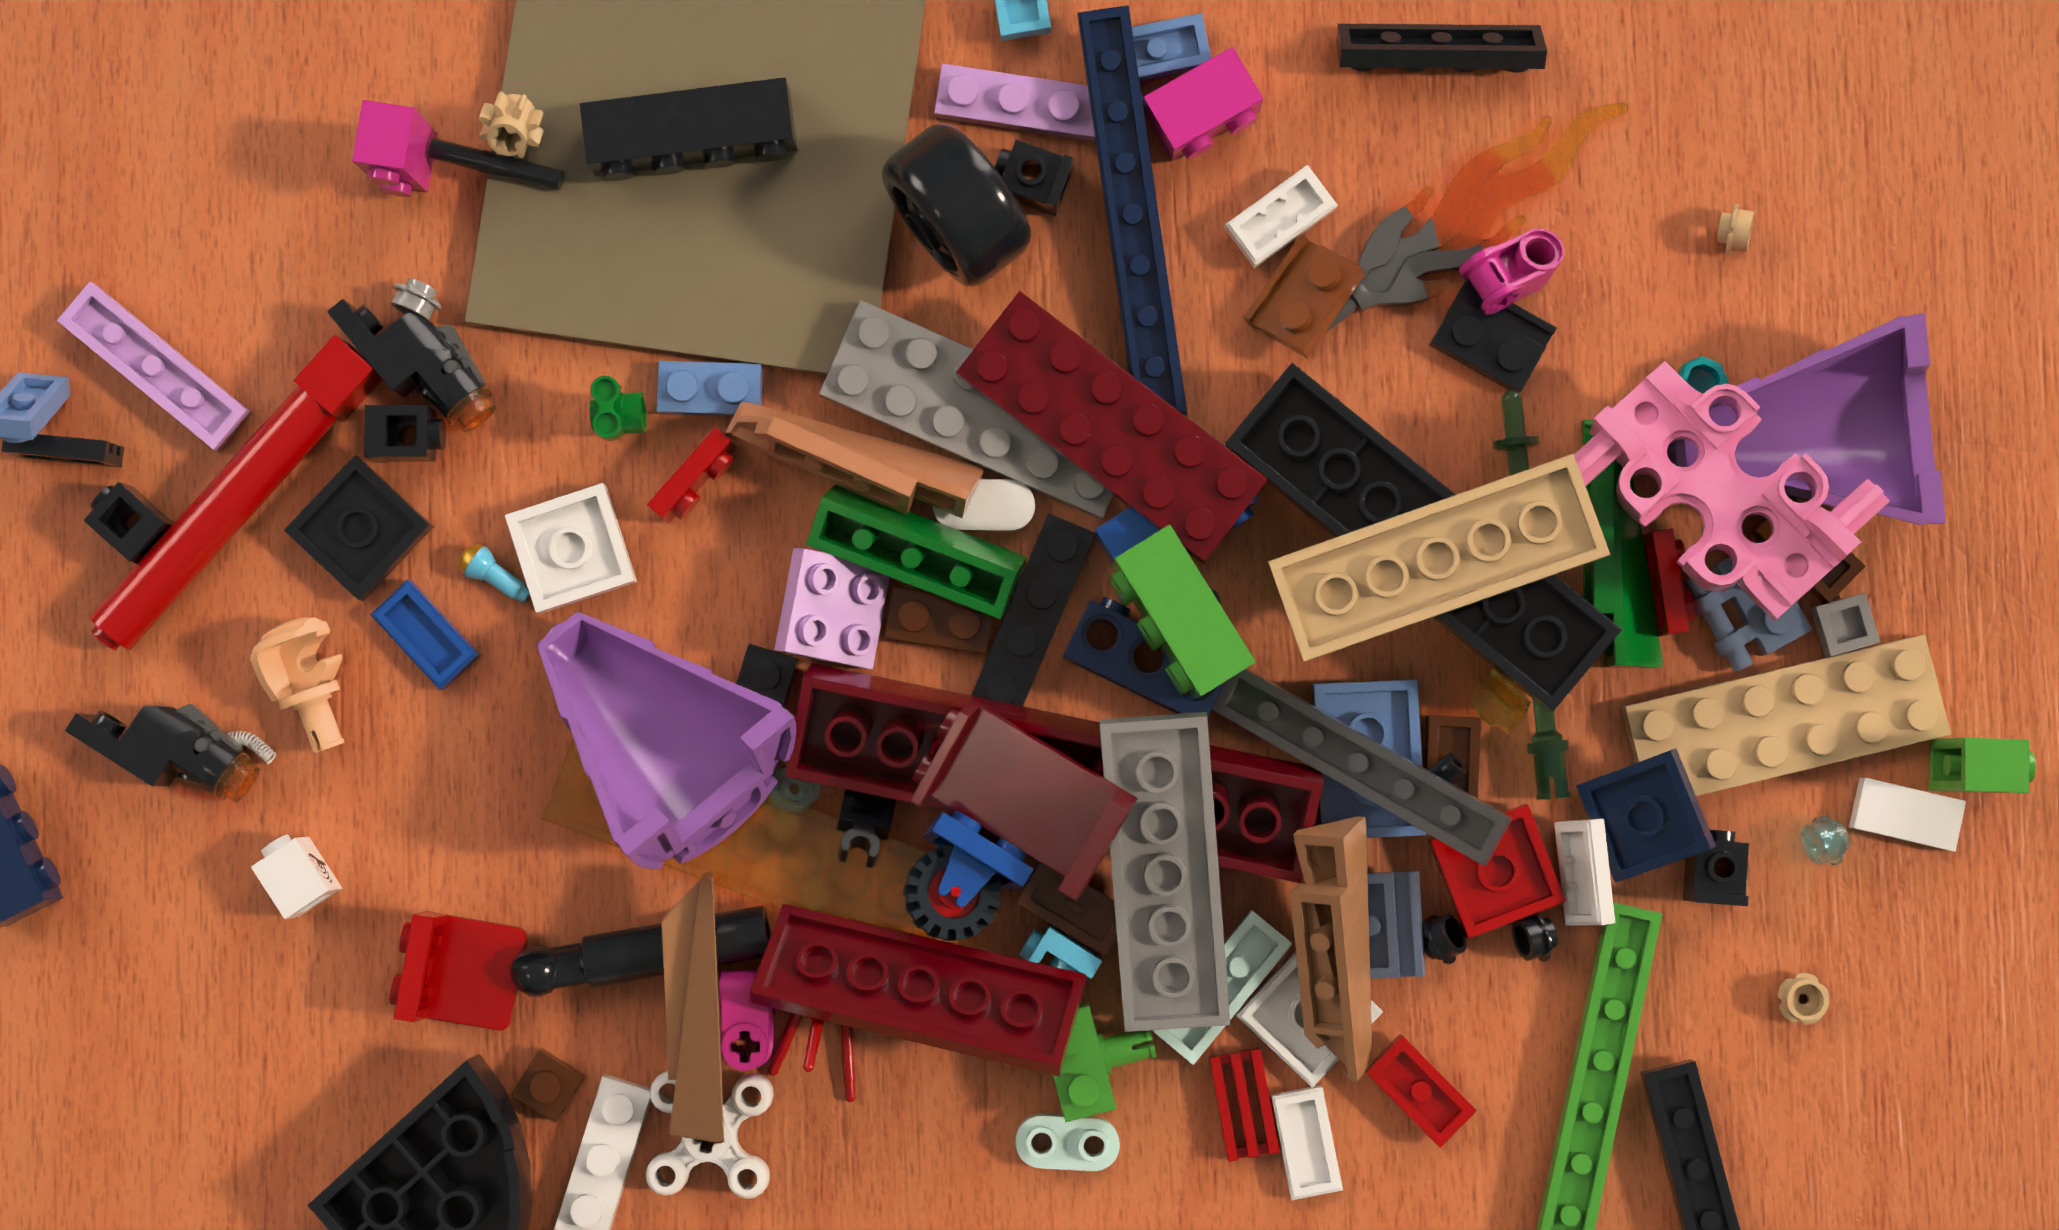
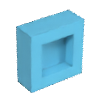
(1022, 18)

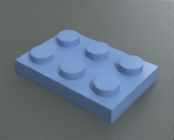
(1386, 714)

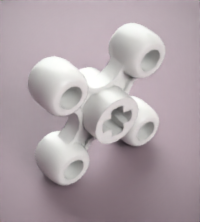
(725, 1154)

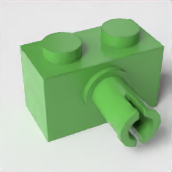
(1088, 1062)

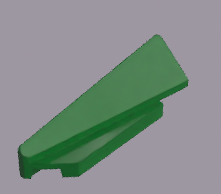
(1621, 581)

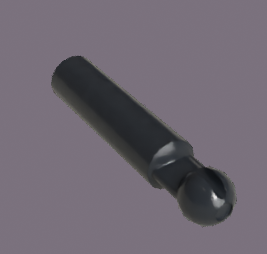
(632, 954)

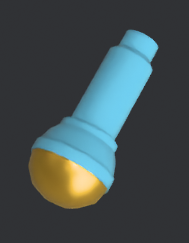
(479, 563)

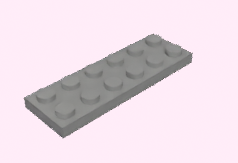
(911, 384)
(1166, 873)

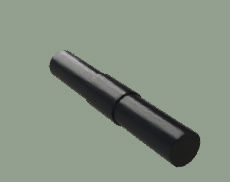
(497, 165)

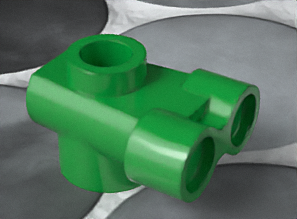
(616, 412)

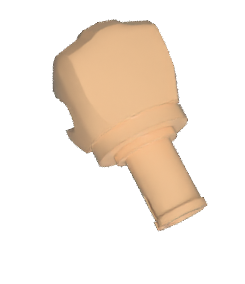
(294, 678)

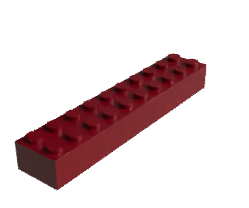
(876, 731)

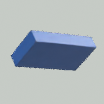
(425, 634)

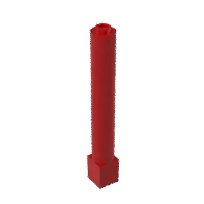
(326, 391)

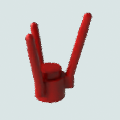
(812, 1049)

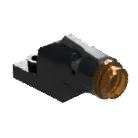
(421, 355)
(168, 743)

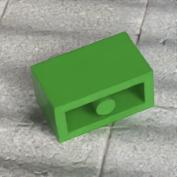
(1981, 765)

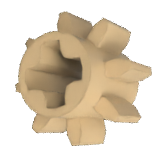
(511, 124)

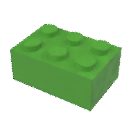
(1179, 613)

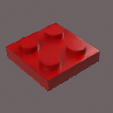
(1509, 887)

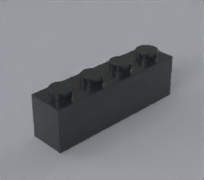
(688, 128)

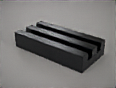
(67, 450)

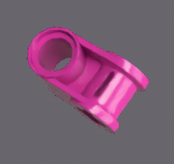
(1507, 274)
(741, 1016)

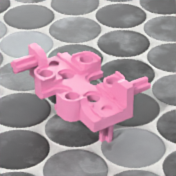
(1804, 536)

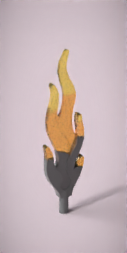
(1462, 217)

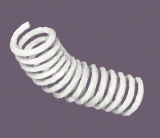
(244, 741)

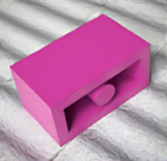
(1203, 105)
(394, 147)

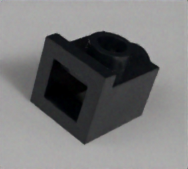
(1048, 188)
(386, 428)
(110, 518)
(1705, 886)

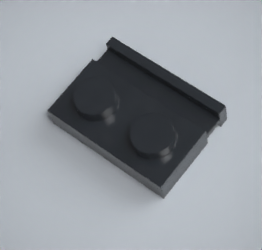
(1495, 345)

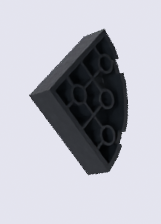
(442, 1166)

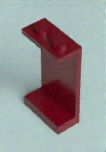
(1024, 793)

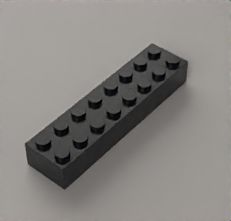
(1355, 477)

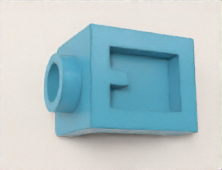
(1067, 951)

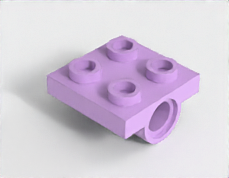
(831, 610)

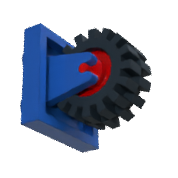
(958, 884)

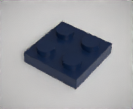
(1647, 815)

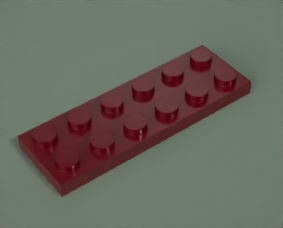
(1111, 426)
(919, 989)

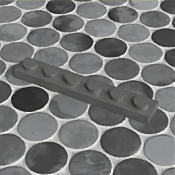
(1363, 765)

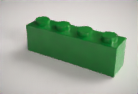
(917, 551)

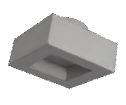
(1845, 625)

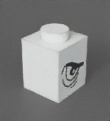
(295, 875)

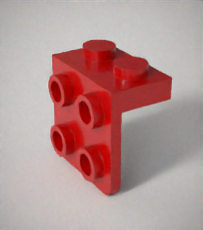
(457, 971)

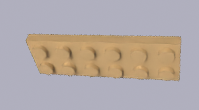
(1439, 558)
(1795, 716)

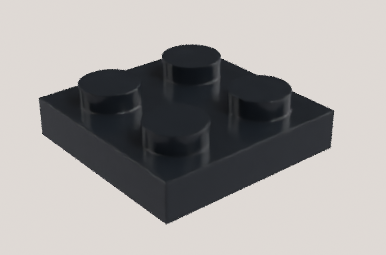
(358, 528)

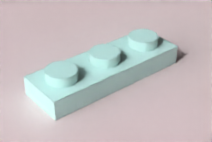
(1249, 957)

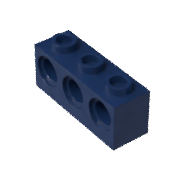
(1118, 663)

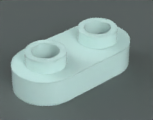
(1067, 1142)

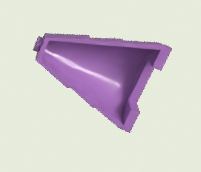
(1855, 414)
(663, 739)

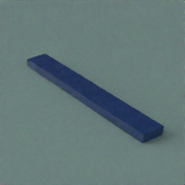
(1131, 202)

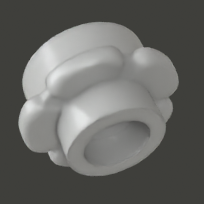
(415, 298)

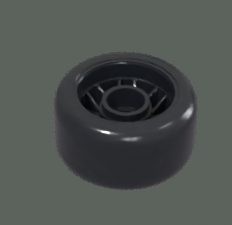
(956, 204)

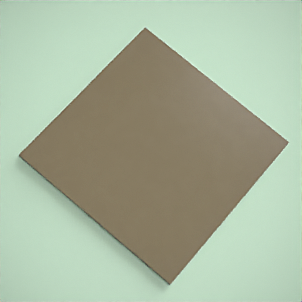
(703, 259)

